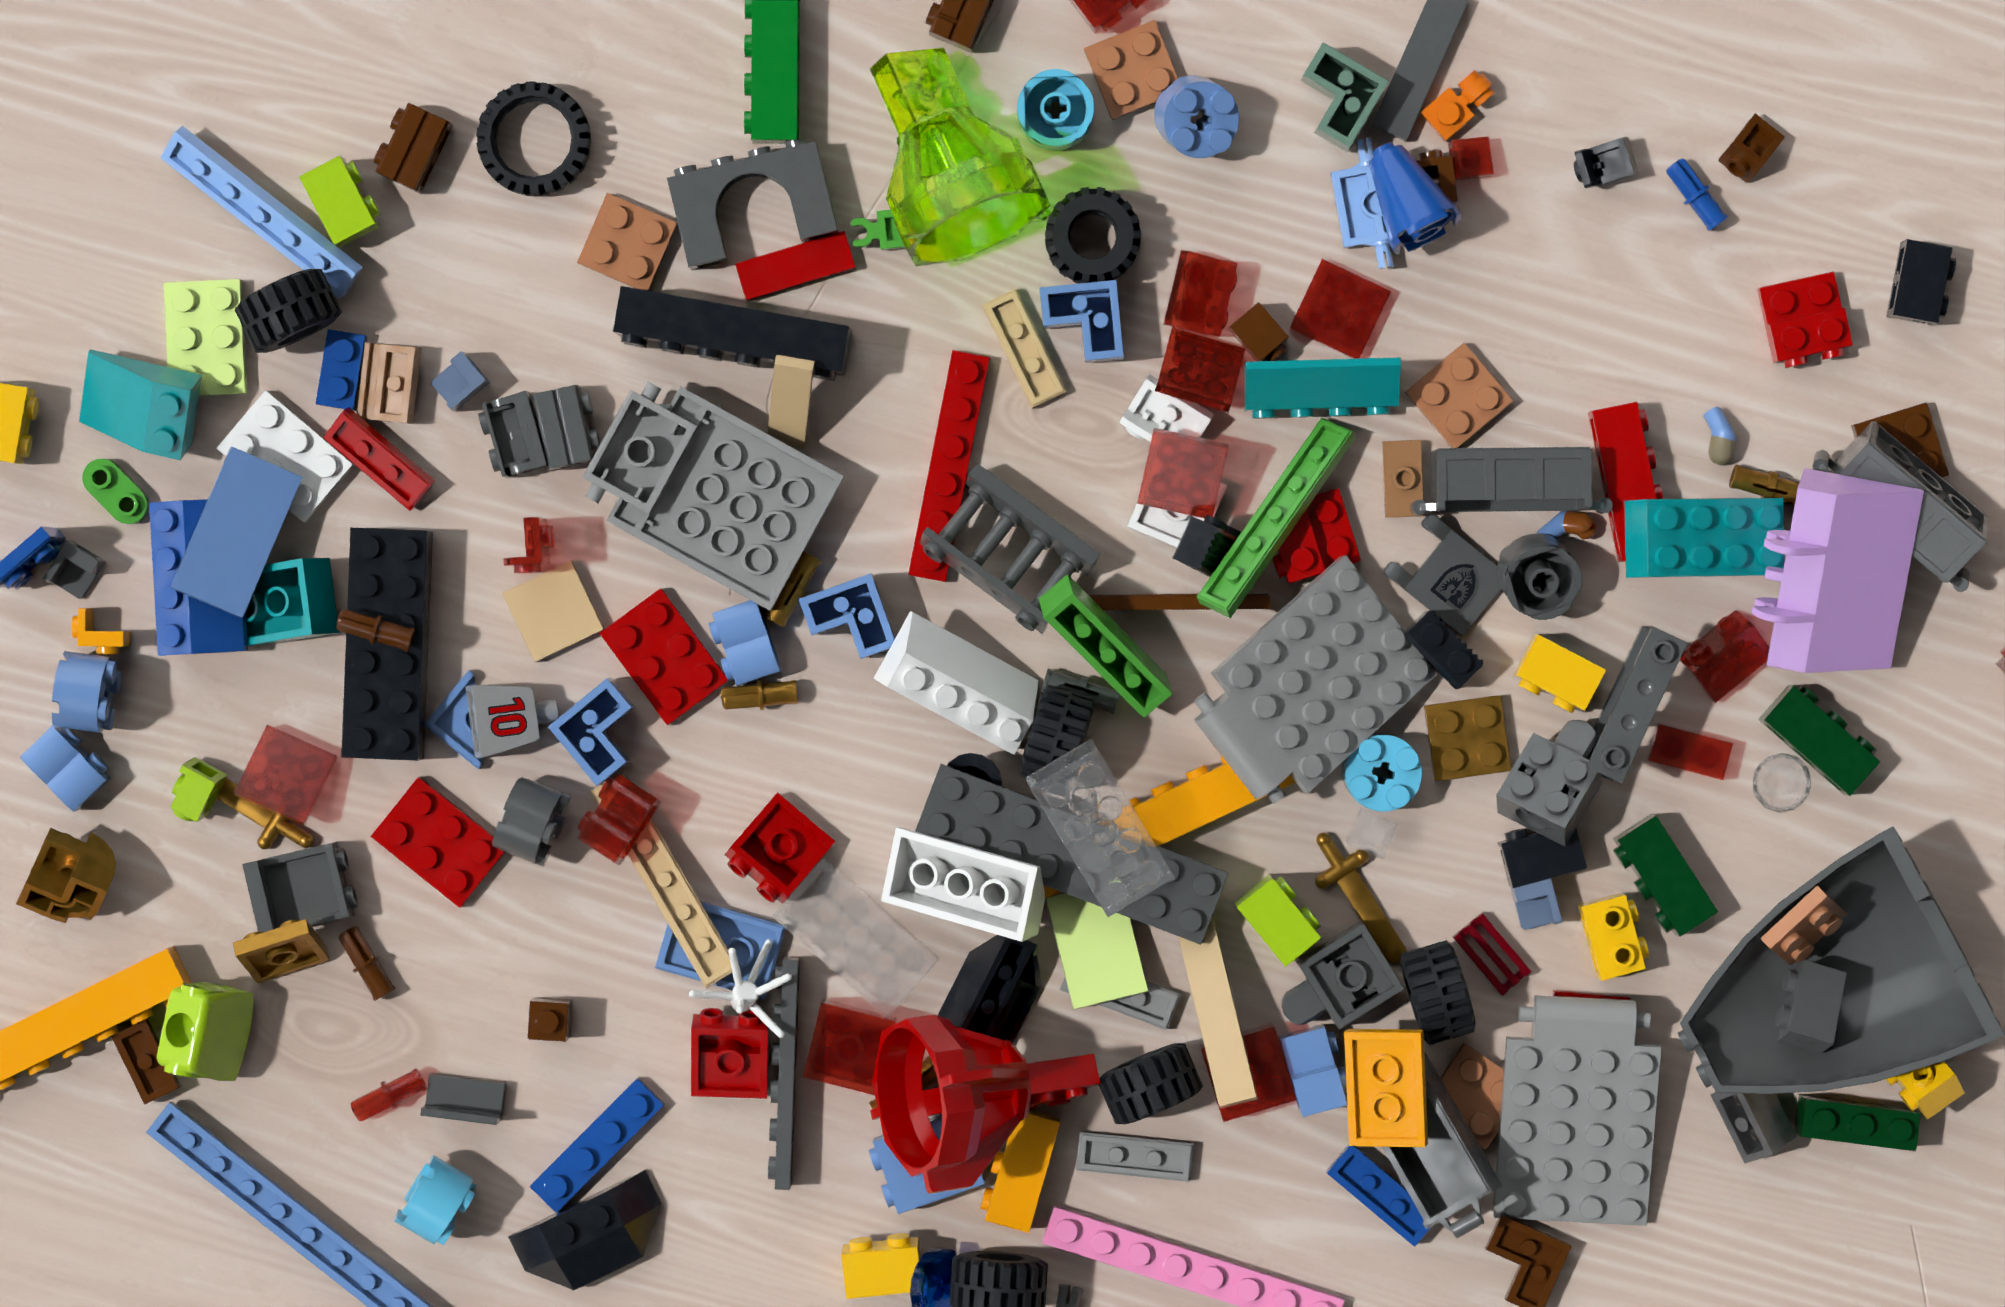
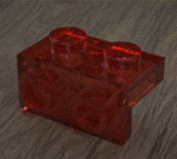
(1201, 294)
(538, 540)
(1725, 655)

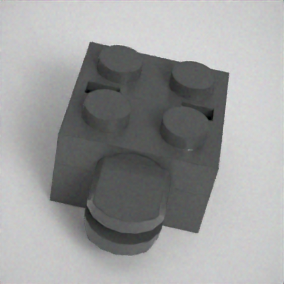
(1547, 779)
(1339, 978)

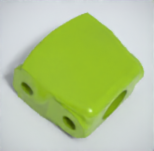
(205, 1031)

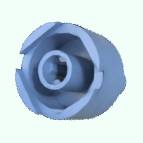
(1185, 99)
(85, 692)

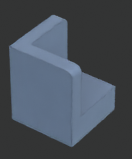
(459, 381)
(1536, 904)

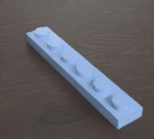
(259, 210)

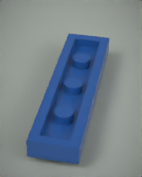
(597, 1145)

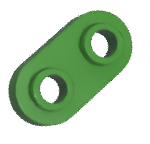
(115, 490)

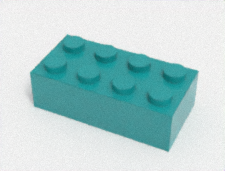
(1701, 537)

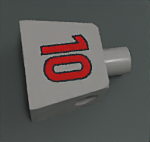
(505, 717)

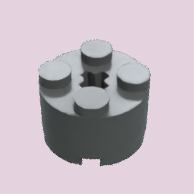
(1559, 577)
(531, 820)

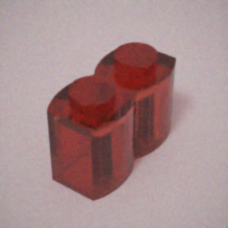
(618, 819)

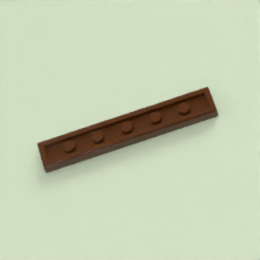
(1170, 602)

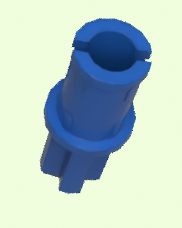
(1696, 193)

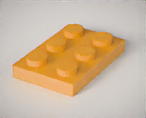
(1386, 1087)

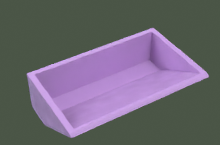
(1840, 574)

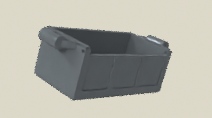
(1511, 480)
(1948, 523)
(1449, 1169)

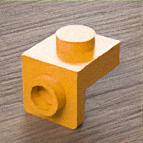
(105, 641)

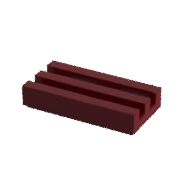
(1513, 979)

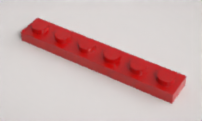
(950, 455)

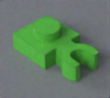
(882, 230)

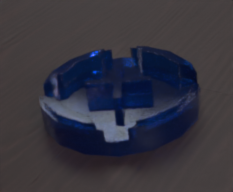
(932, 1278)

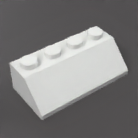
(960, 682)
(964, 885)

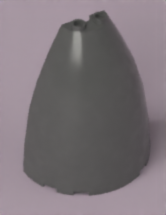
(1903, 997)

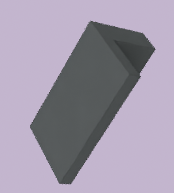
(464, 1099)

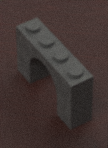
(699, 193)

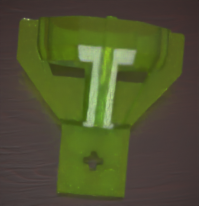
(954, 175)

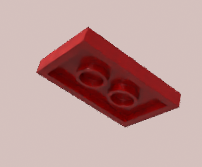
(664, 656)
(438, 842)

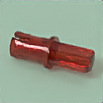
(388, 1095)

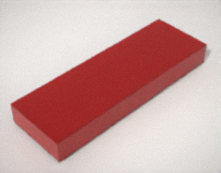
(795, 265)
(379, 459)

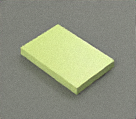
(1095, 952)

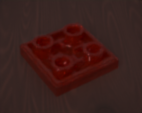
(1340, 309)
(1200, 370)
(1182, 473)
(285, 775)

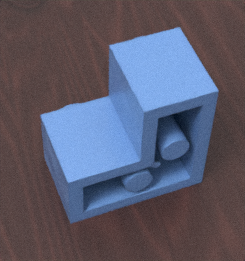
(1091, 306)
(851, 603)
(585, 727)
(1312, 1069)

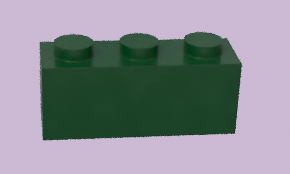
(1820, 739)
(1663, 876)
(1857, 1122)

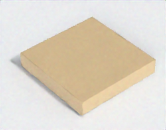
(553, 611)

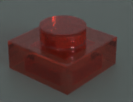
(1471, 158)

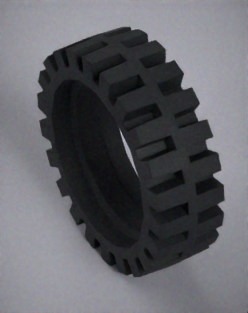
(488, 130)

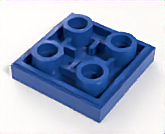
(37, 548)

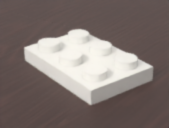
(285, 440)

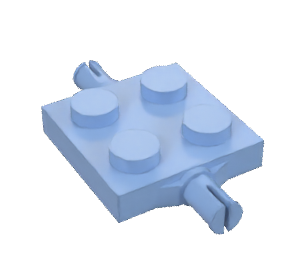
(1359, 207)

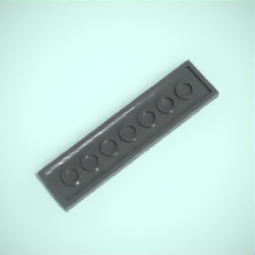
(1016, 827)

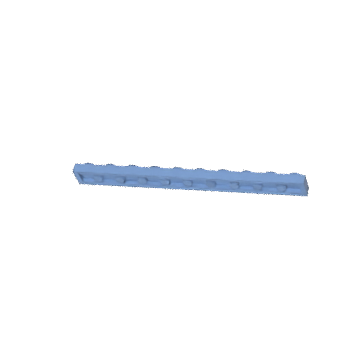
(280, 1211)

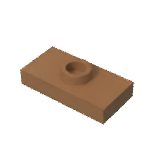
(1402, 476)

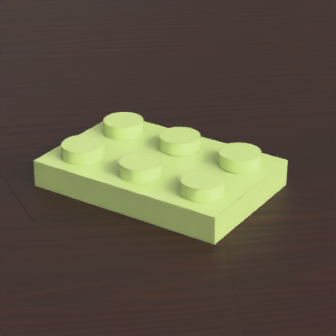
(207, 334)

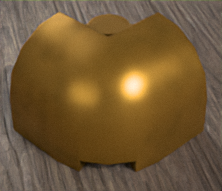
(69, 877)

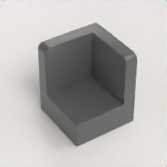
(74, 569)

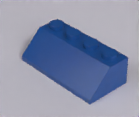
(181, 621)

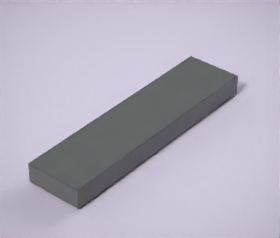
(1418, 67)

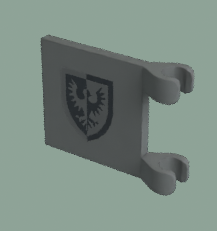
(1452, 581)

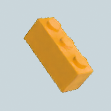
(1020, 1172)

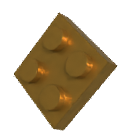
(1467, 738)
(280, 950)

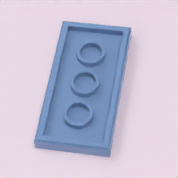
(236, 532)

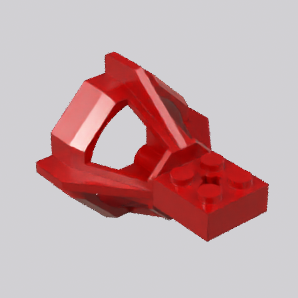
(980, 1095)

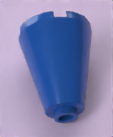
(1409, 199)

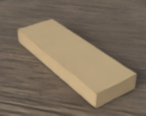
(1024, 348)
(790, 400)

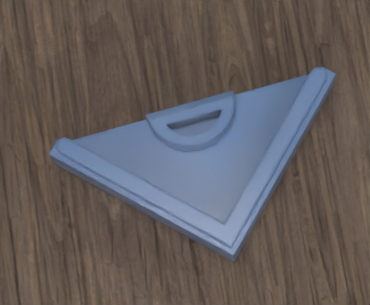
(452, 721)

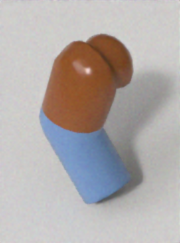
(1570, 522)

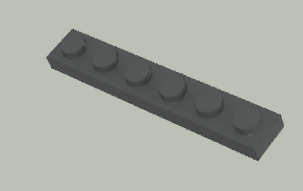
(783, 1089)

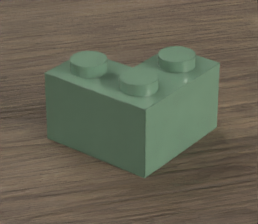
(1351, 89)

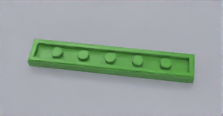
(1276, 517)

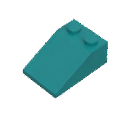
(141, 403)
(292, 602)

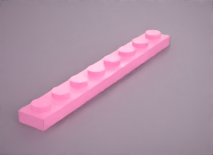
(1177, 1264)

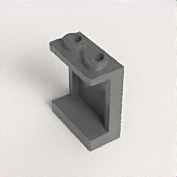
(300, 887)

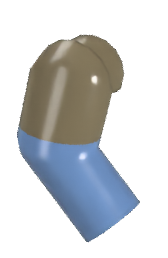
(1722, 439)

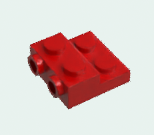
(1805, 319)
(1317, 539)
(778, 849)
(729, 1055)

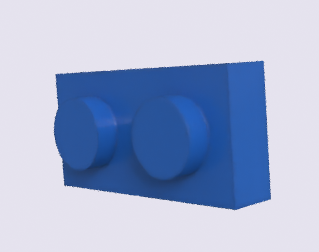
(341, 370)

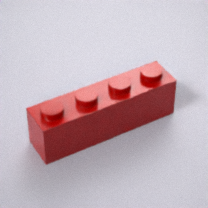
(1623, 462)

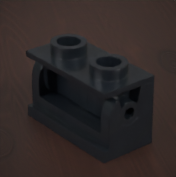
(1921, 282)
(1537, 858)

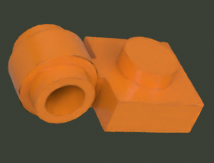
(1450, 113)

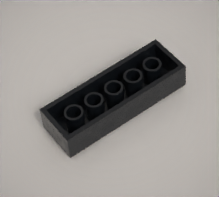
(730, 331)
(384, 683)

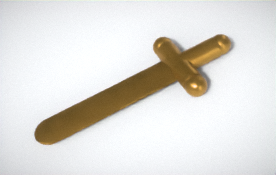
(271, 822)
(1345, 874)

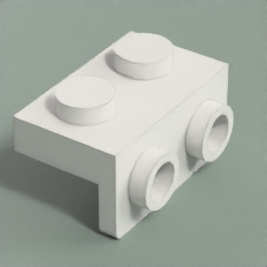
(1163, 412)

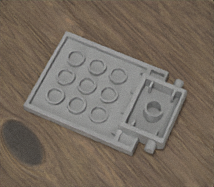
(711, 490)
(1311, 684)
(1578, 1114)

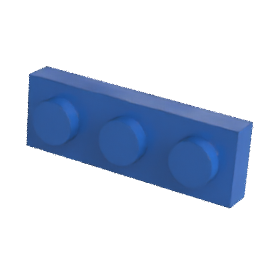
(1378, 1193)

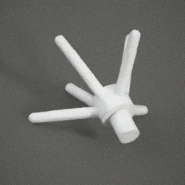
(746, 992)

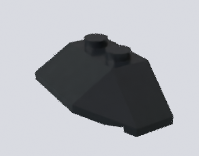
(995, 988)
(591, 1234)

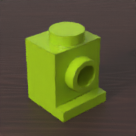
(196, 790)

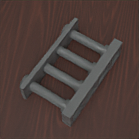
(1014, 512)
(1634, 701)

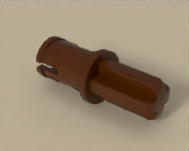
(375, 629)
(366, 962)

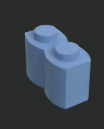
(745, 642)
(66, 766)

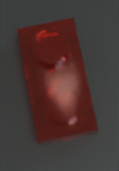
(1690, 751)

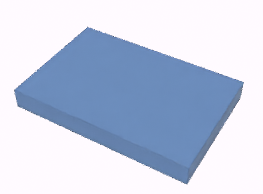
(738, 931)

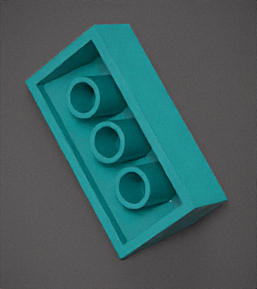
(1321, 385)

